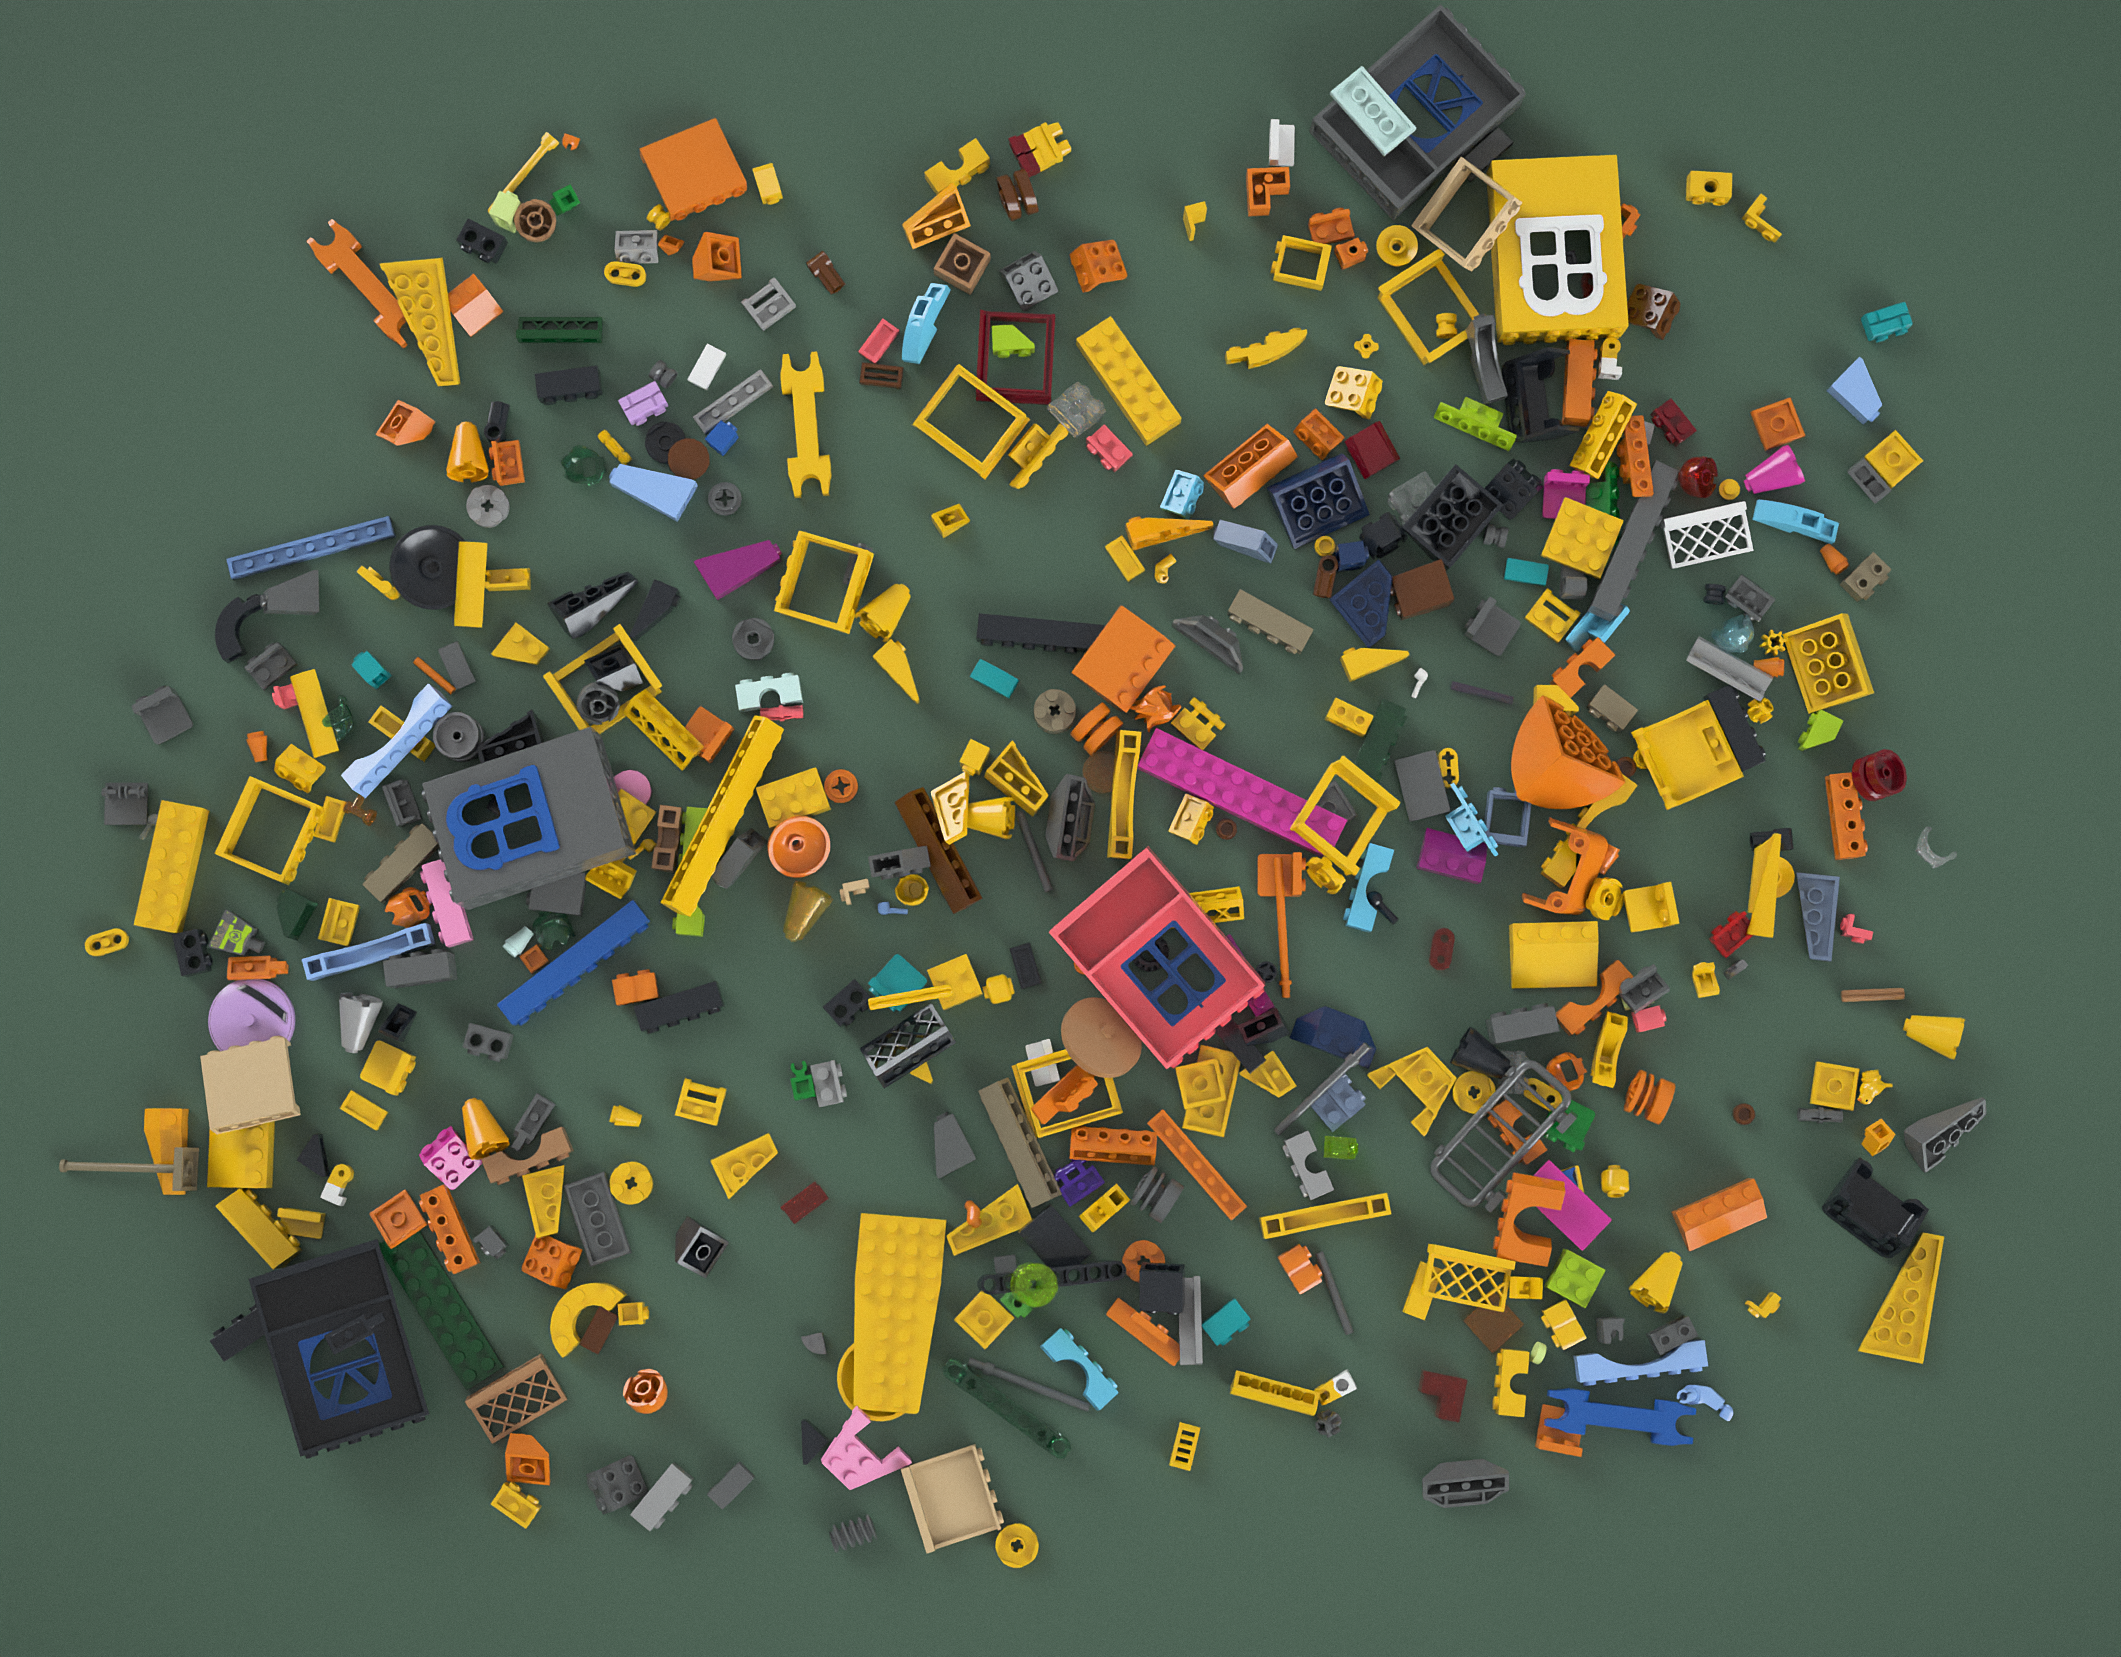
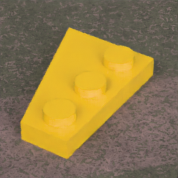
(952, 807)
(544, 1199)

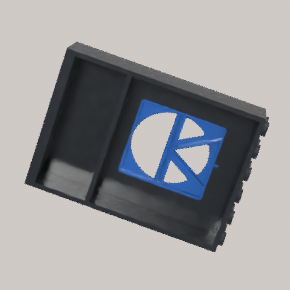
(308, 1302)

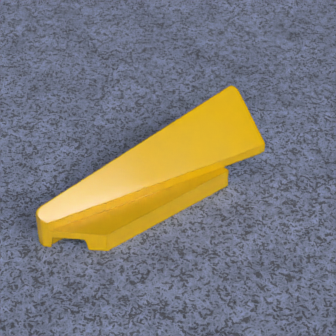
(1764, 887)

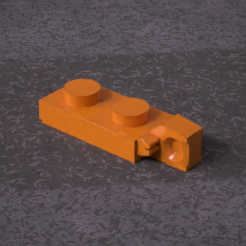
(255, 967)

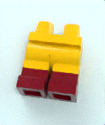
(1038, 149)

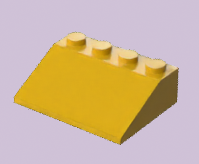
(1828, 663)
(1554, 954)
(242, 1157)

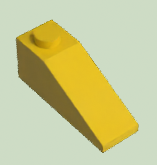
(1366, 660)
(895, 664)

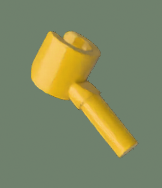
(647, 844)

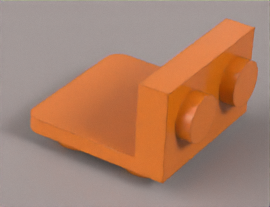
(1097, 264)
(1292, 873)
(551, 1261)

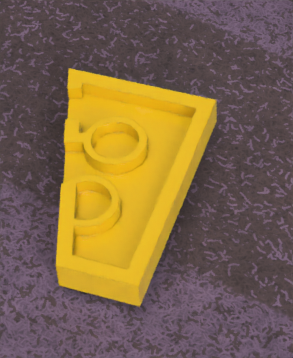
(743, 1162)

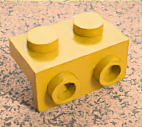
(298, 768)
(612, 877)
(516, 1504)

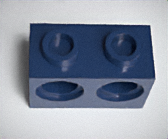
(1351, 556)

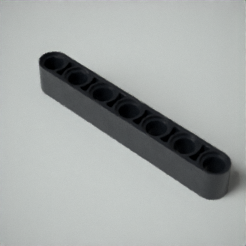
(1061, 1272)

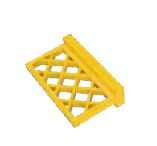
(1472, 1259)

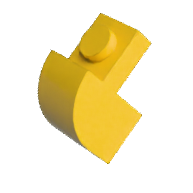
(1104, 1208)

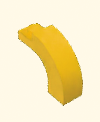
(1607, 1049)

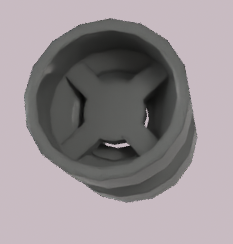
(663, 374)
(1495, 535)

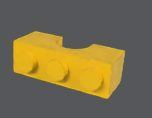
(974, 160)
(1510, 1363)

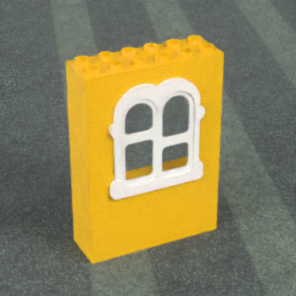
(1557, 198)

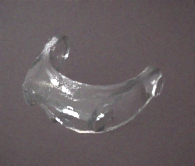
(1926, 853)

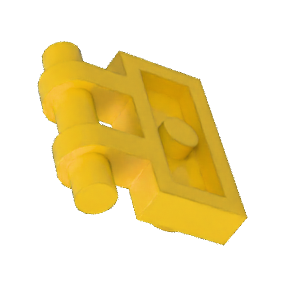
(1193, 728)

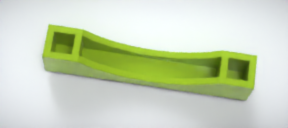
(695, 924)

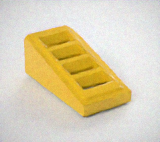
(1179, 1464)

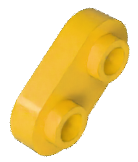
(626, 272)
(107, 942)
(1544, 1091)

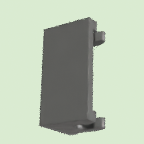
(402, 803)
(1607, 1327)

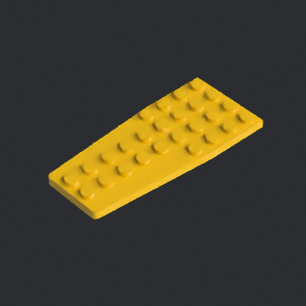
(895, 1309)

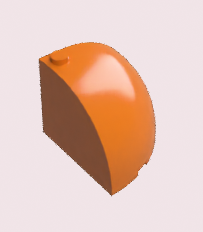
(1561, 760)

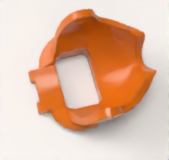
(405, 910)
(1555, 1069)

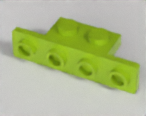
(1477, 421)

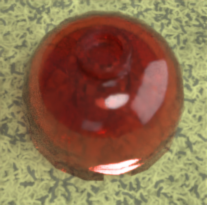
(1697, 476)

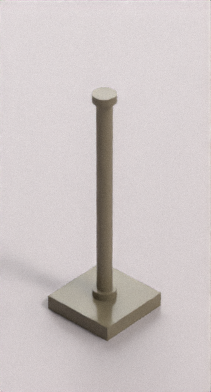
(184, 1168)

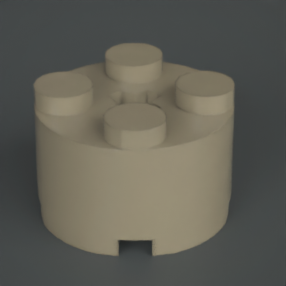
(1054, 699)

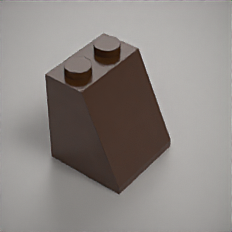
(1421, 590)

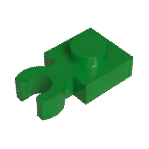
(802, 1084)

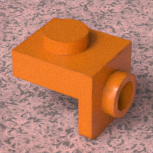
(1632, 216)

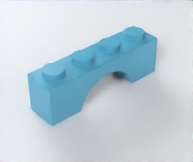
(1361, 914)
(1098, 1388)

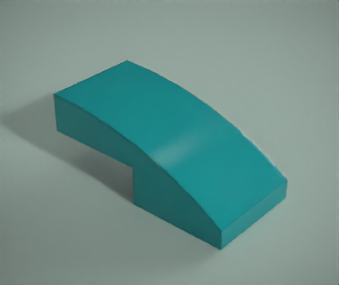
(994, 678)

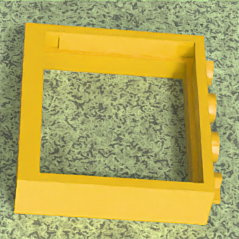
(854, 590)
(241, 816)

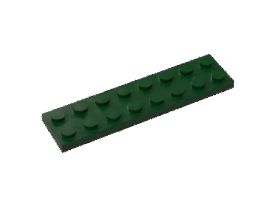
(442, 1309)

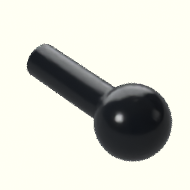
(1376, 901)

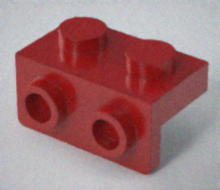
(1731, 935)

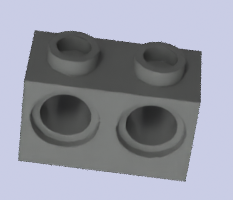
(1869, 480)
(488, 1036)
(1671, 1334)

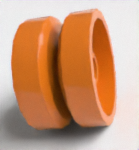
(1094, 726)

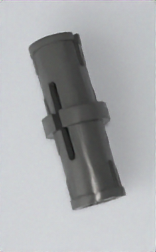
(1820, 1115)

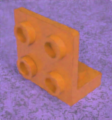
(709, 732)
(1555, 1439)

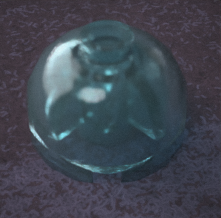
(1734, 635)

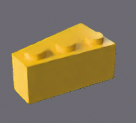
(1016, 780)

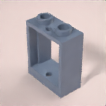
(1503, 839)

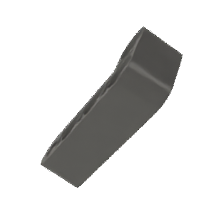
(1572, 584)

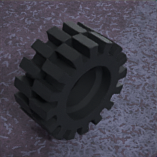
(1152, 965)

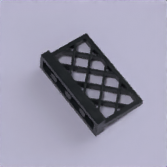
(913, 1055)

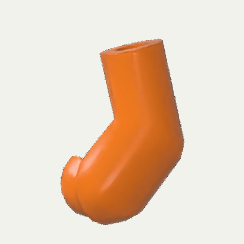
(973, 1214)

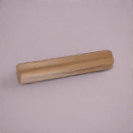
(1872, 994)

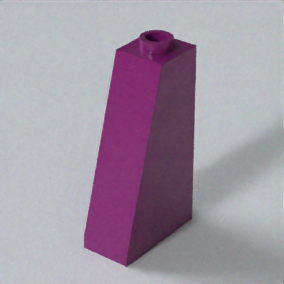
(736, 567)

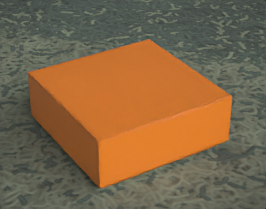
(534, 959)

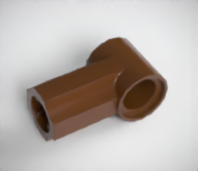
(823, 269)
(1325, 579)

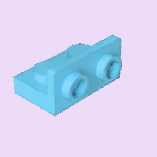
(1182, 494)

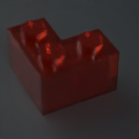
(1450, 1392)

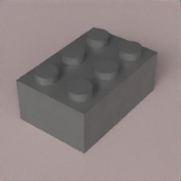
(420, 969)
(1521, 1023)

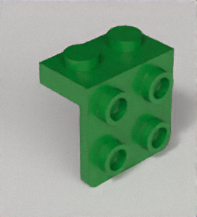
(1575, 1134)

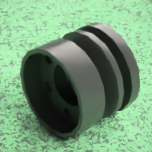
(1156, 1194)

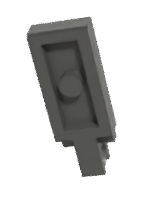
(532, 1121)

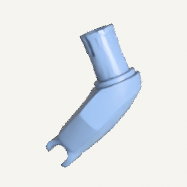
(1703, 1394)

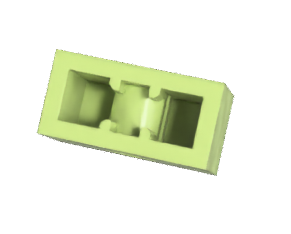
(504, 210)

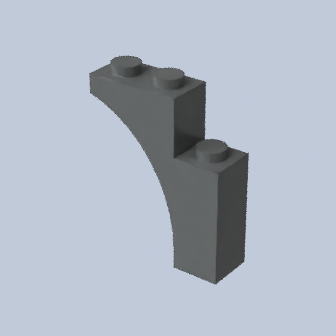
(1484, 358)

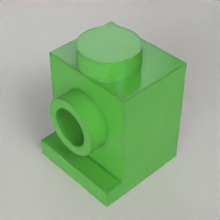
(1008, 1300)

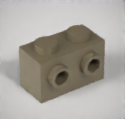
(1865, 577)

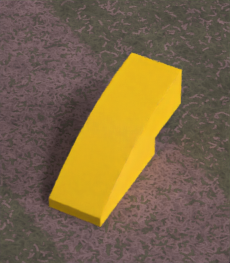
(391, 724)

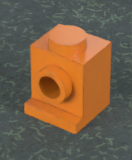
(1348, 259)

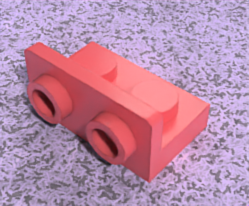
(1108, 448)

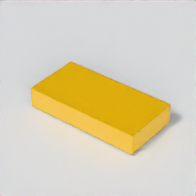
(1124, 558)
(331, 820)
(364, 1110)

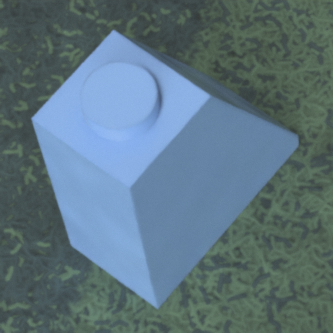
(1857, 392)

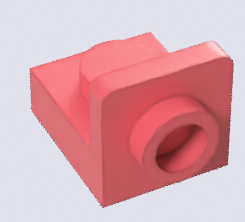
(284, 696)

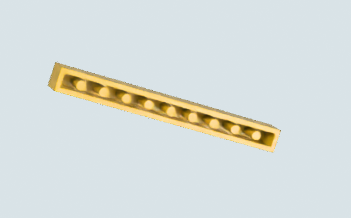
(722, 816)

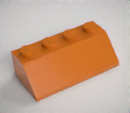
(1251, 466)
(1720, 1214)

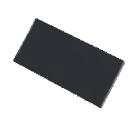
(1025, 966)

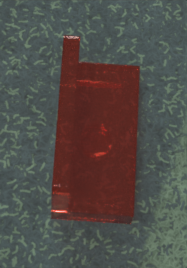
(804, 1202)

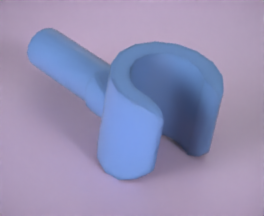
(884, 909)

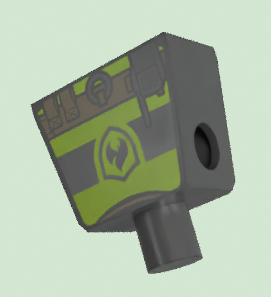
(235, 935)

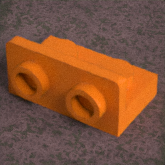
(1331, 226)
(1318, 434)

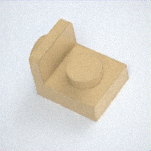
(857, 887)

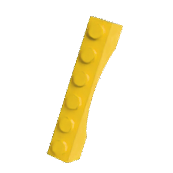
(1124, 776)
(1563, 863)
(1325, 1215)

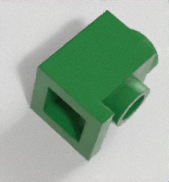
(564, 200)

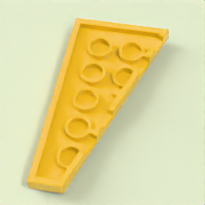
(1905, 1315)

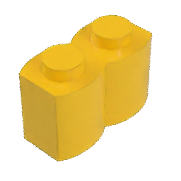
(1563, 1325)

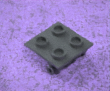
(125, 803)

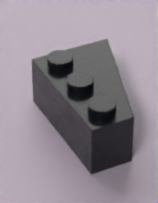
(518, 736)

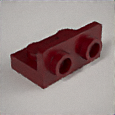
(1672, 422)

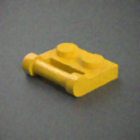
(376, 580)
(1548, 621)
(699, 1109)

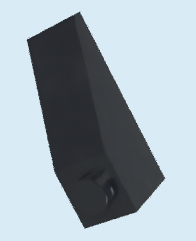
(656, 607)

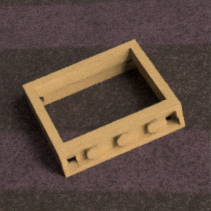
(1442, 198)

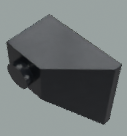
(614, 669)
(698, 1247)

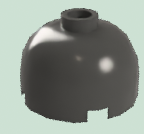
(597, 703)

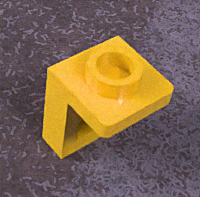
(1705, 979)
(1525, 1287)
(1768, 1305)
(632, 1313)

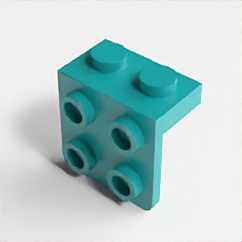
(895, 978)

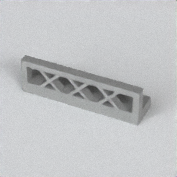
(1729, 668)
(1190, 1324)

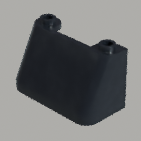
(1873, 1211)

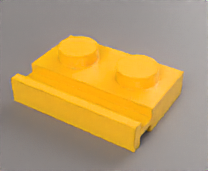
(339, 922)

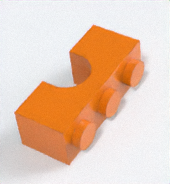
(1594, 654)
(1510, 1114)

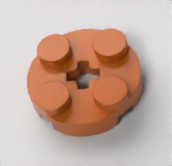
(1133, 1253)

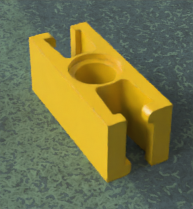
(1417, 1304)

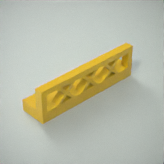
(665, 726)
(1221, 901)

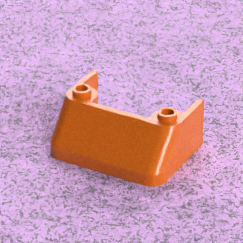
(1592, 850)

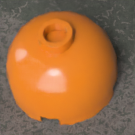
(646, 1391)

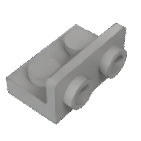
(636, 246)
(827, 1083)

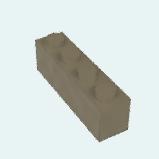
(1270, 622)
(402, 864)

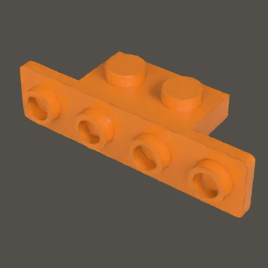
(1635, 458)
(1065, 1094)
(1141, 1328)

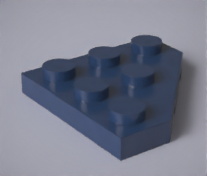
(1366, 603)

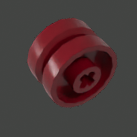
(1879, 775)

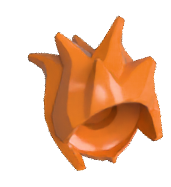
(1155, 707)

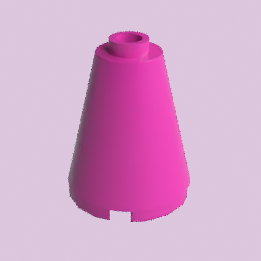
(1775, 472)

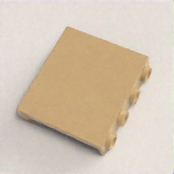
(248, 1085)
(952, 1497)

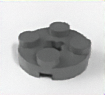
(750, 627)

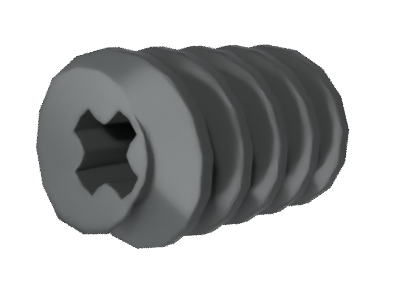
(852, 1533)

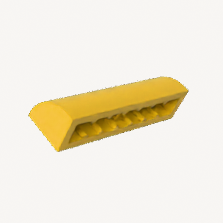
(470, 584)
(313, 711)
(1274, 1393)

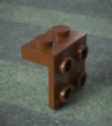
(1652, 309)

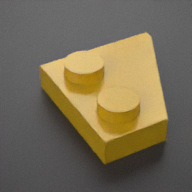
(1271, 1076)

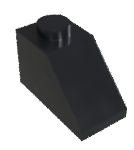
(1264, 1028)

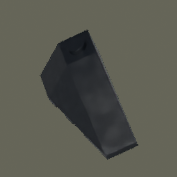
(583, 610)

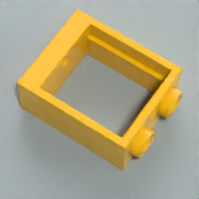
(1304, 245)

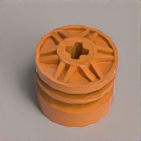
(1645, 1095)

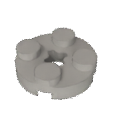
(496, 514)

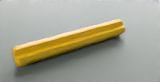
(910, 997)

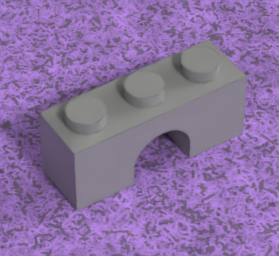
(1298, 1149)

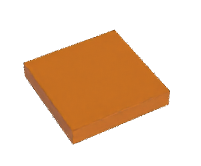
(1777, 424)
(398, 1219)

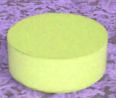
(1538, 1353)

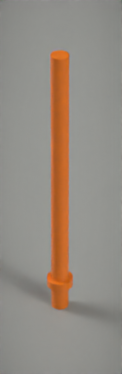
(1282, 931)

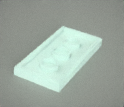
(1373, 111)

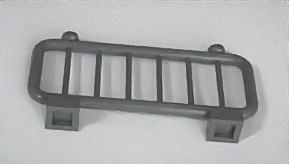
(1487, 1193)

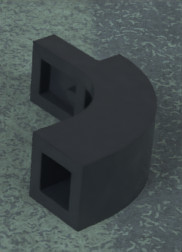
(229, 625)

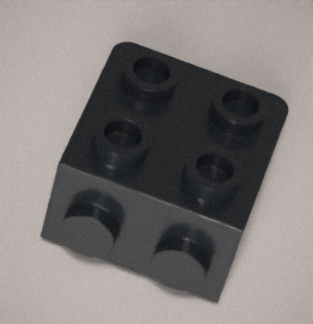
(1514, 487)

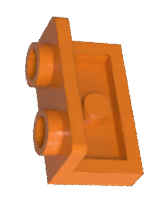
(507, 462)

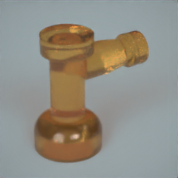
(368, 816)

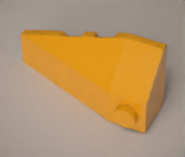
(1153, 531)
(164, 1131)

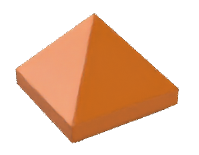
(670, 244)

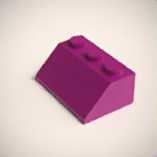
(1446, 856)

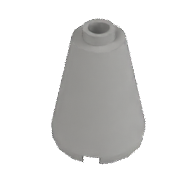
(357, 1019)

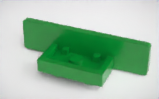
(1604, 495)

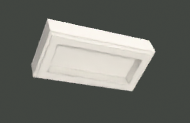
(706, 367)

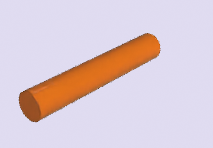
(434, 675)

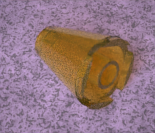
(804, 910)

